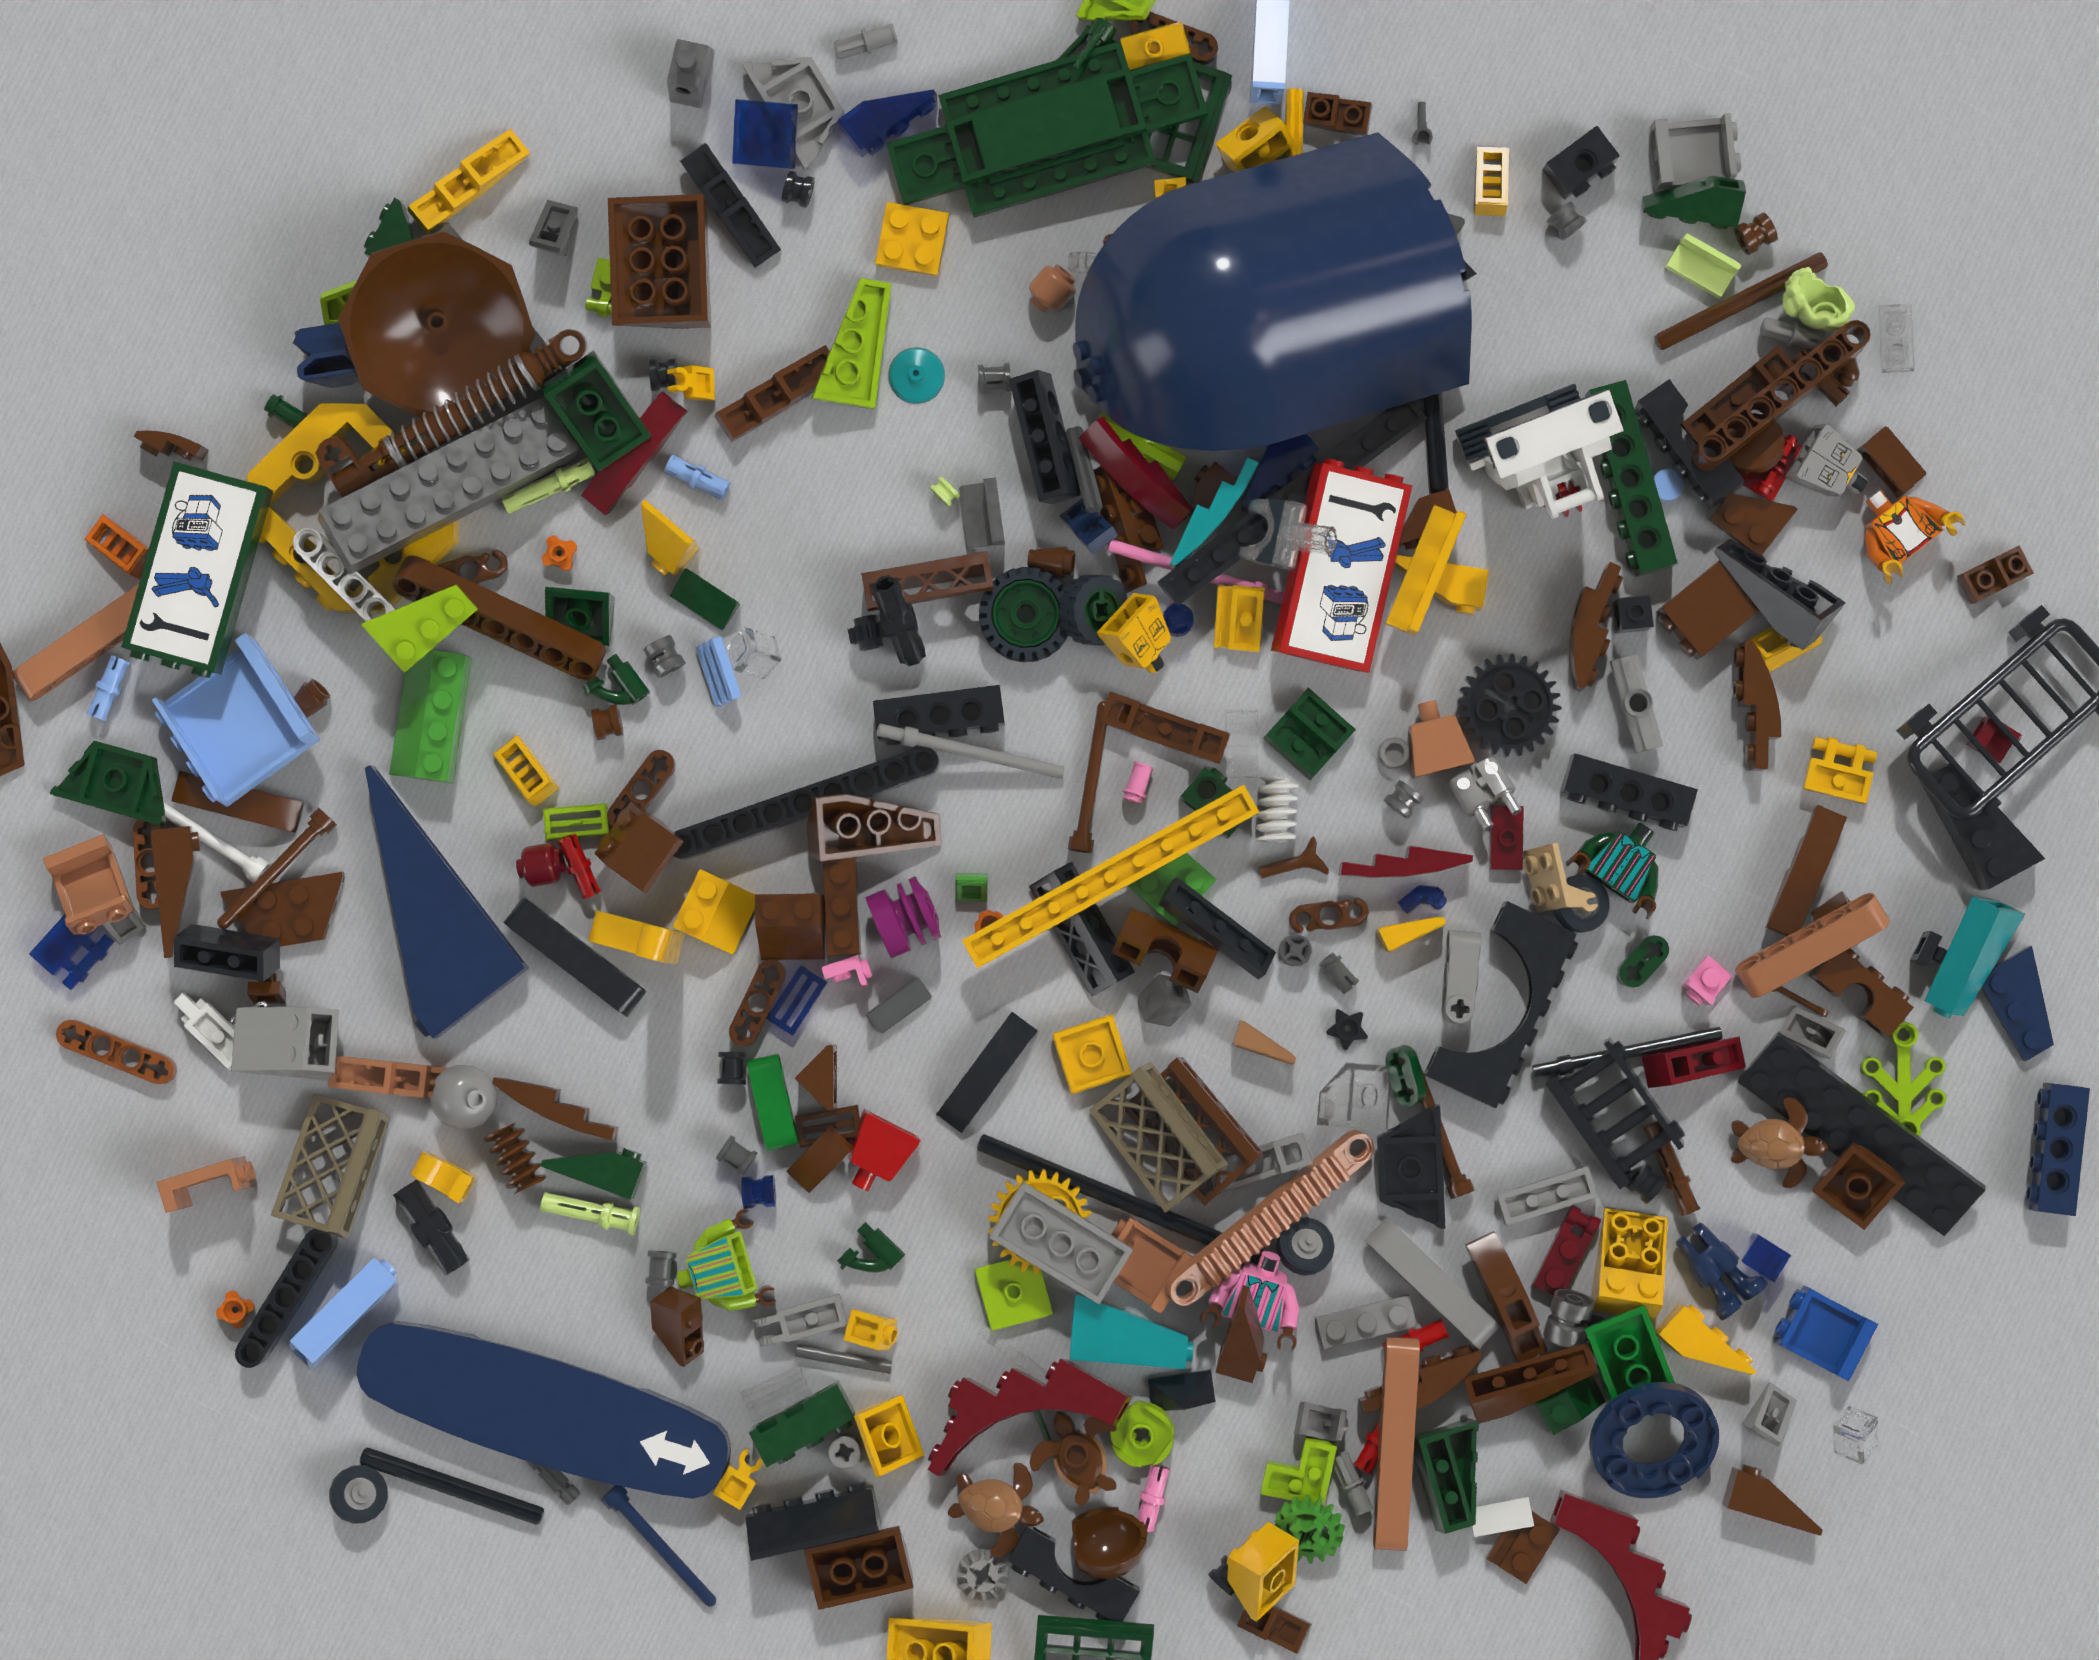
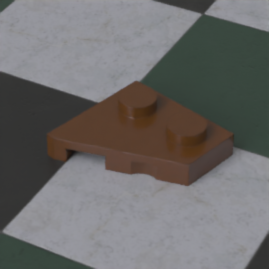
(1752, 520)

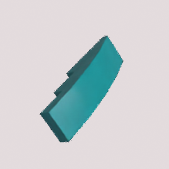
(1206, 521)

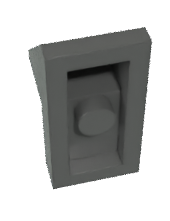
(554, 228)

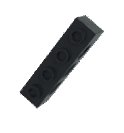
(1044, 437)
(986, 698)
(1677, 796)

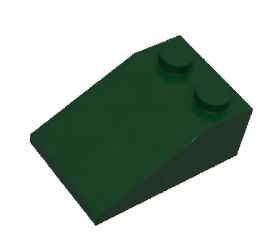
(595, 411)

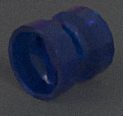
(758, 1191)

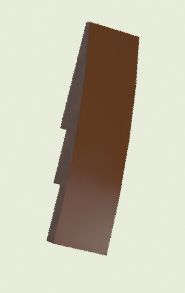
(773, 396)
(1806, 871)
(545, 1103)

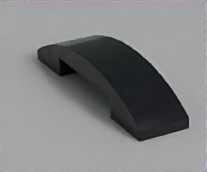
(986, 1072)

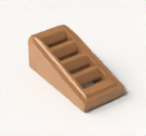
(1255, 1041)

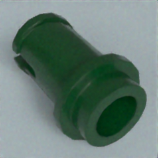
(284, 411)

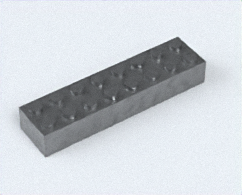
(447, 485)

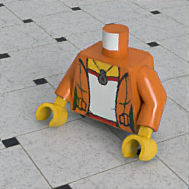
(1903, 530)

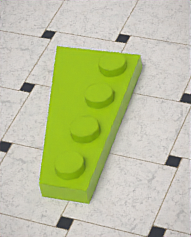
(856, 354)

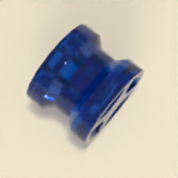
(1179, 616)

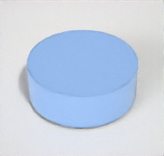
(1668, 485)

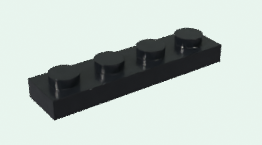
(1217, 928)

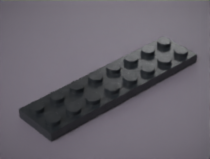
(1842, 1115)

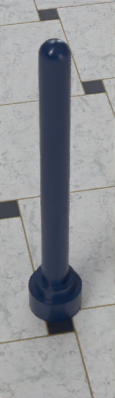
(618, 1500)

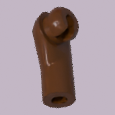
(1849, 372)

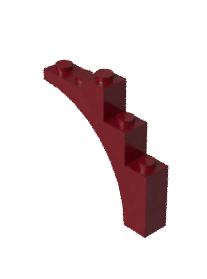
(980, 1408)
(1639, 1574)

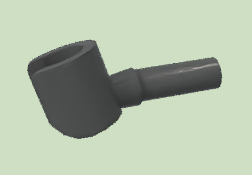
(1422, 124)

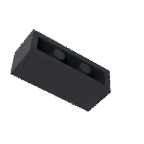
(227, 952)

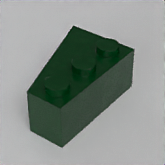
(1447, 1472)

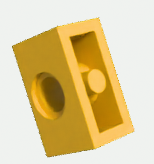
(1255, 141)

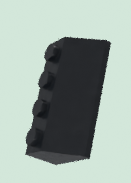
(812, 1521)

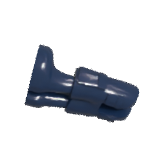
(1709, 1266)

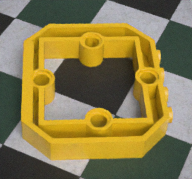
(282, 469)

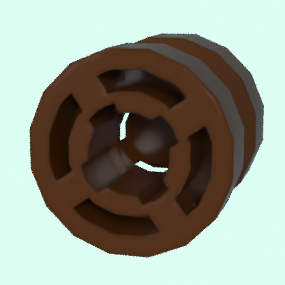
(1753, 234)

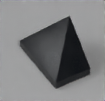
(1182, 1390)

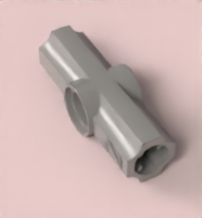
(1631, 682)

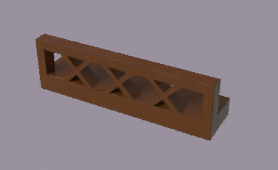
(935, 572)

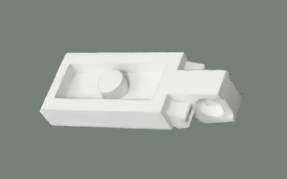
(208, 1027)

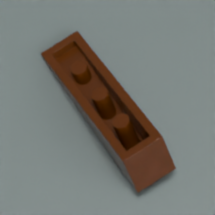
(173, 866)
(1520, 1384)

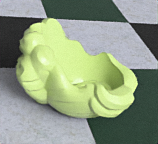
(1816, 302)

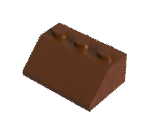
(859, 1568)

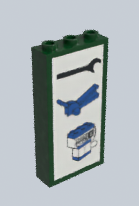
(196, 570)

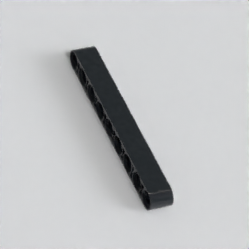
(787, 801)

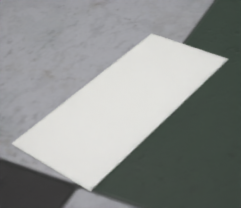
(1503, 1517)

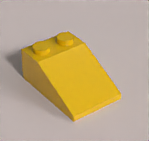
(938, 1639)

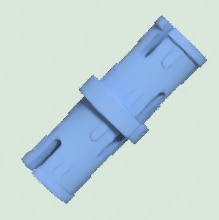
(697, 477)
(108, 688)

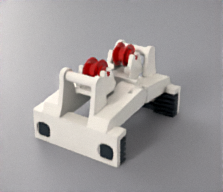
(1545, 447)

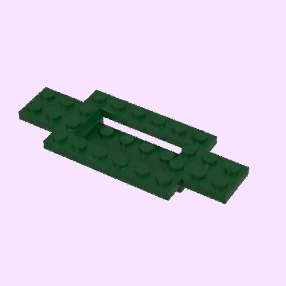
(1041, 116)

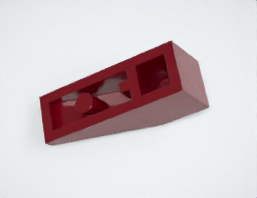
(1693, 1062)

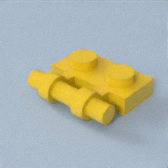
(1837, 779)

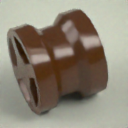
(607, 722)

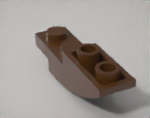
(1586, 637)
(1756, 691)
(1507, 1296)
(1435, 1378)

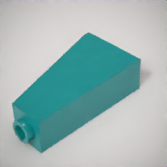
(1972, 955)
(1121, 1337)

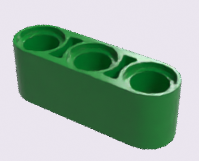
(772, 1102)

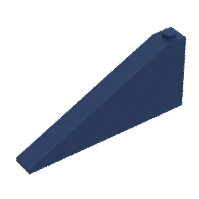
(446, 938)

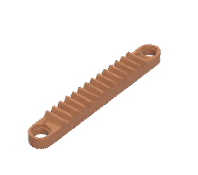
(1269, 1218)

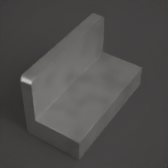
(982, 514)

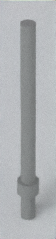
(911, 737)

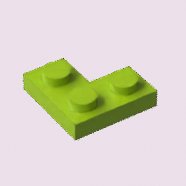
(1308, 1478)

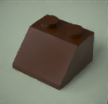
(638, 847)

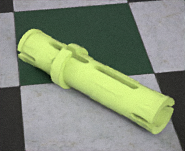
(542, 488)

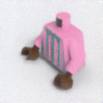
(1271, 1294)

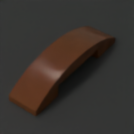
(1737, 393)
(1164, 728)
(252, 807)

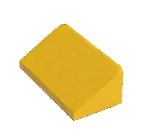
(1776, 650)

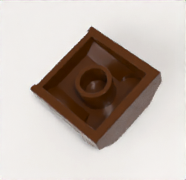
(1858, 1185)

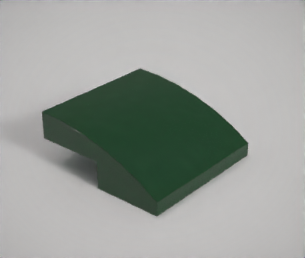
(1309, 733)

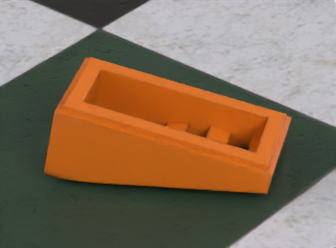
(134, 559)

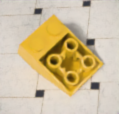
(1630, 1262)

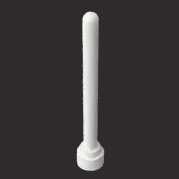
(252, 866)

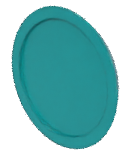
(916, 375)

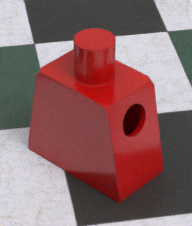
(879, 1149)

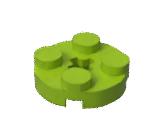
(1146, 1452)

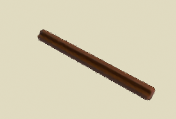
(1735, 303)

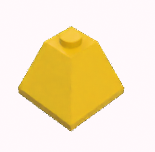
(666, 541)

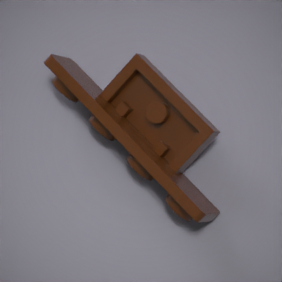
(1132, 524)

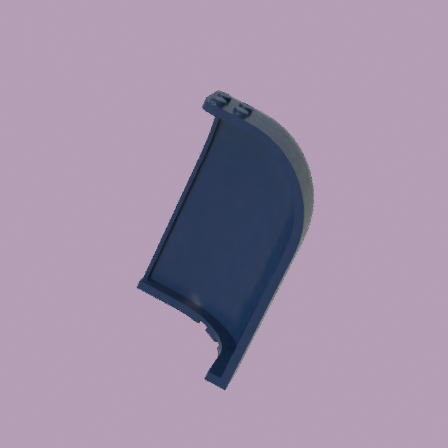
(1276, 302)

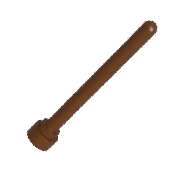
(318, 825)
(1082, 839)
(1458, 1183)

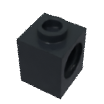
(1633, 614)

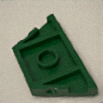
(116, 782)

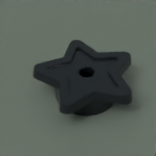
(1338, 1029)

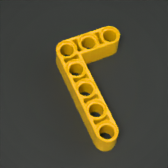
(636, 937)

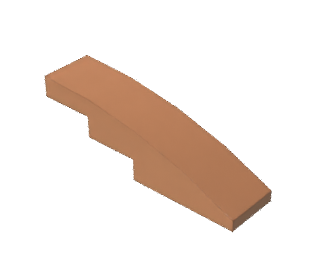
(384, 1076)

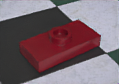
(1506, 839)

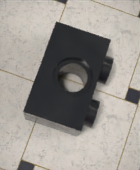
(1591, 147)

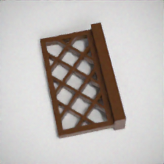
(1219, 1119)

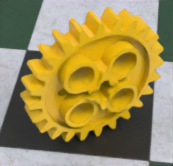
(1051, 1188)

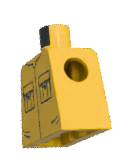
(1137, 633)

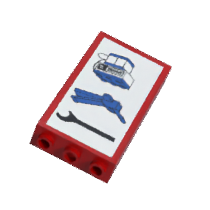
(1338, 599)

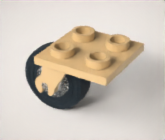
(1577, 901)

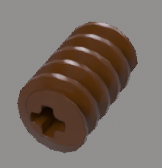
(514, 1158)

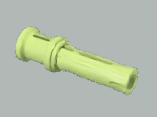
(553, 1204)

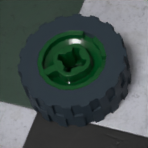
(1089, 605)

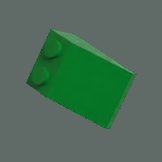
(1627, 1352)

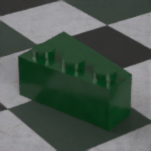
(802, 1424)

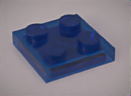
(765, 133)

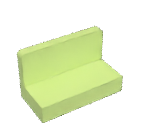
(1702, 265)

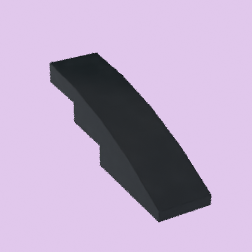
(730, 205)

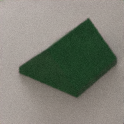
(582, 610)

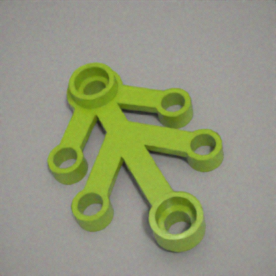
(1904, 1090)

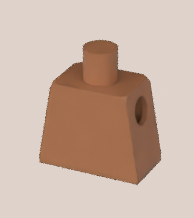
(1437, 742)

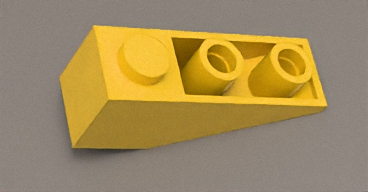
(1693, 1339)

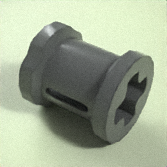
(994, 378)
(736, 1155)
(660, 1268)

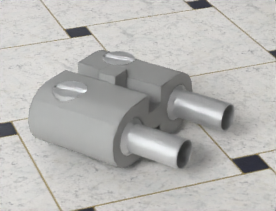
(1482, 787)

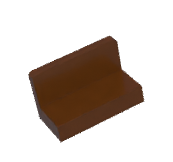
(1891, 462)

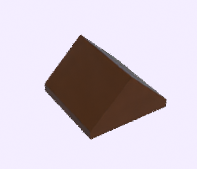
(821, 1077)

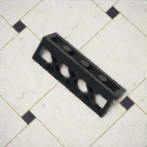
(1093, 931)

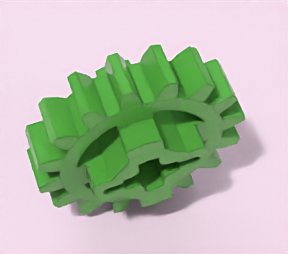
(1308, 1525)

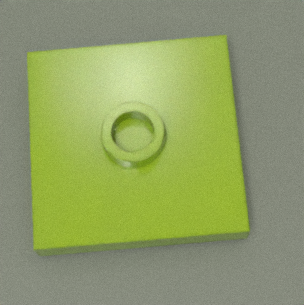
(1011, 1294)

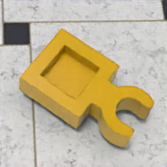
(694, 381)
(737, 1483)

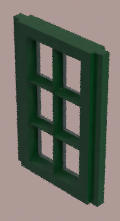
(1204, 132)
(1093, 1628)

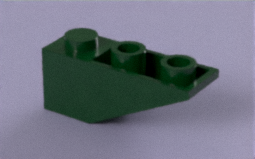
(1705, 200)

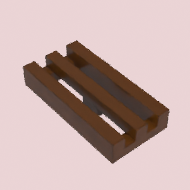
(821, 1114)

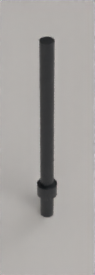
(1567, 1064)

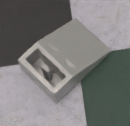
(285, 1041)

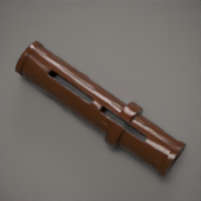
(1673, 1173)

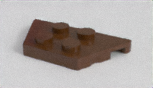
(291, 909)

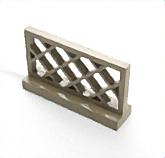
(1173, 1116)
(354, 1178)

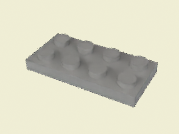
(1061, 1242)

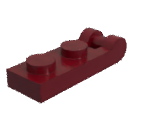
(1566, 1251)

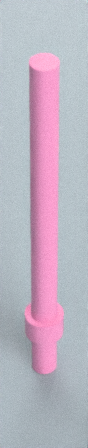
(1163, 561)

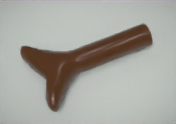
(1307, 859)

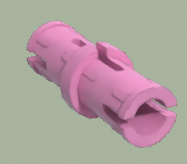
(1152, 1496)

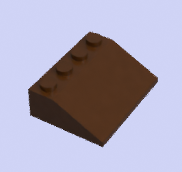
(659, 261)

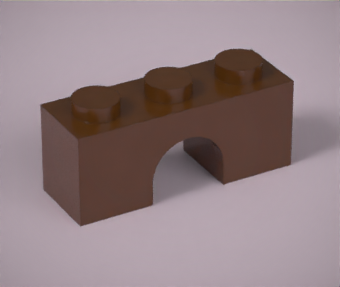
(841, 907)
(1147, 935)
(1884, 1007)

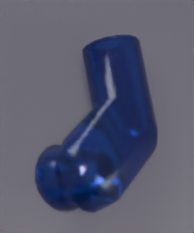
(1425, 895)

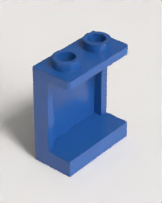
(1824, 1332)

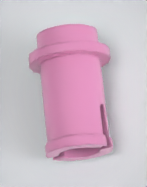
(1138, 783)

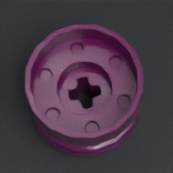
(903, 917)

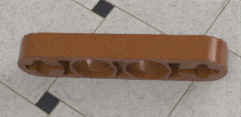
(118, 1047)

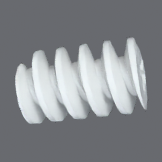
(1276, 810)

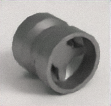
(664, 656)

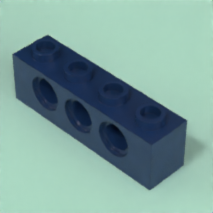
(2068, 1164)

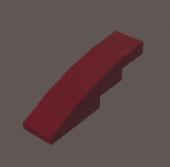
(1140, 479)
(612, 481)
(1416, 862)

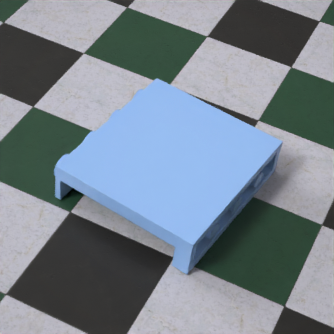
(237, 724)

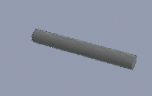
(844, 1359)

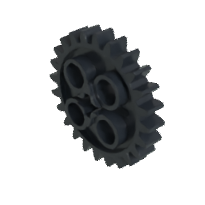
(1493, 730)

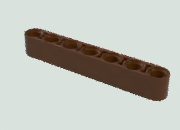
(1789, 383)
(506, 620)

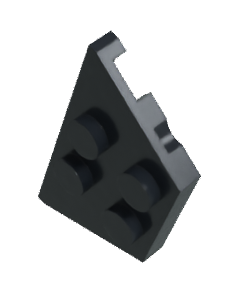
(1413, 1167)

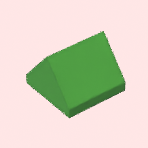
(971, 887)

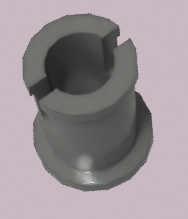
(1338, 972)

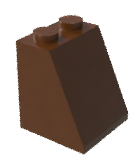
(790, 926)

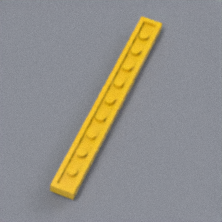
(1110, 876)

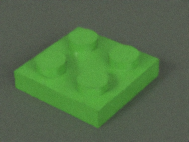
(1153, 885)

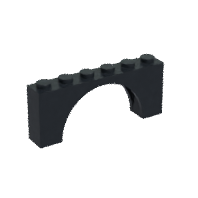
(1542, 951)

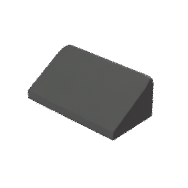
(899, 1005)

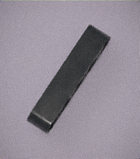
(575, 957)
(276, 1308)

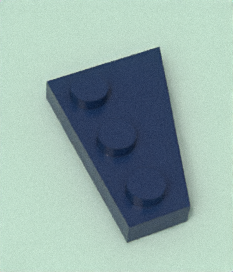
(2019, 1003)

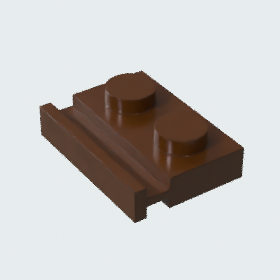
(1523, 1548)

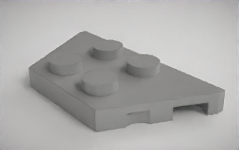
(800, 84)

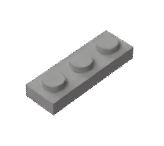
(1546, 1195)
(1366, 1321)

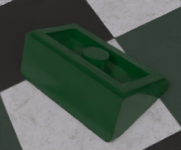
(704, 599)

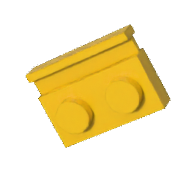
(1239, 617)

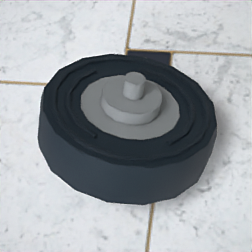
(1305, 1246)
(358, 1494)

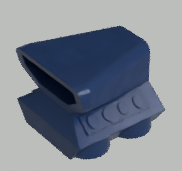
(327, 356)

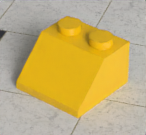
(716, 912)
(1263, 1569)

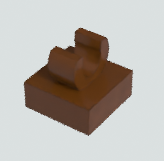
(269, 991)

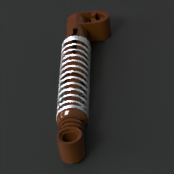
(448, 420)

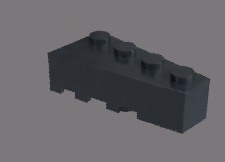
(1987, 843)

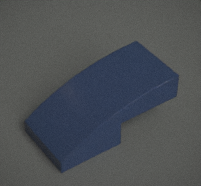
(1089, 528)

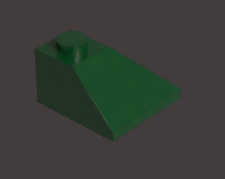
(1570, 1405)

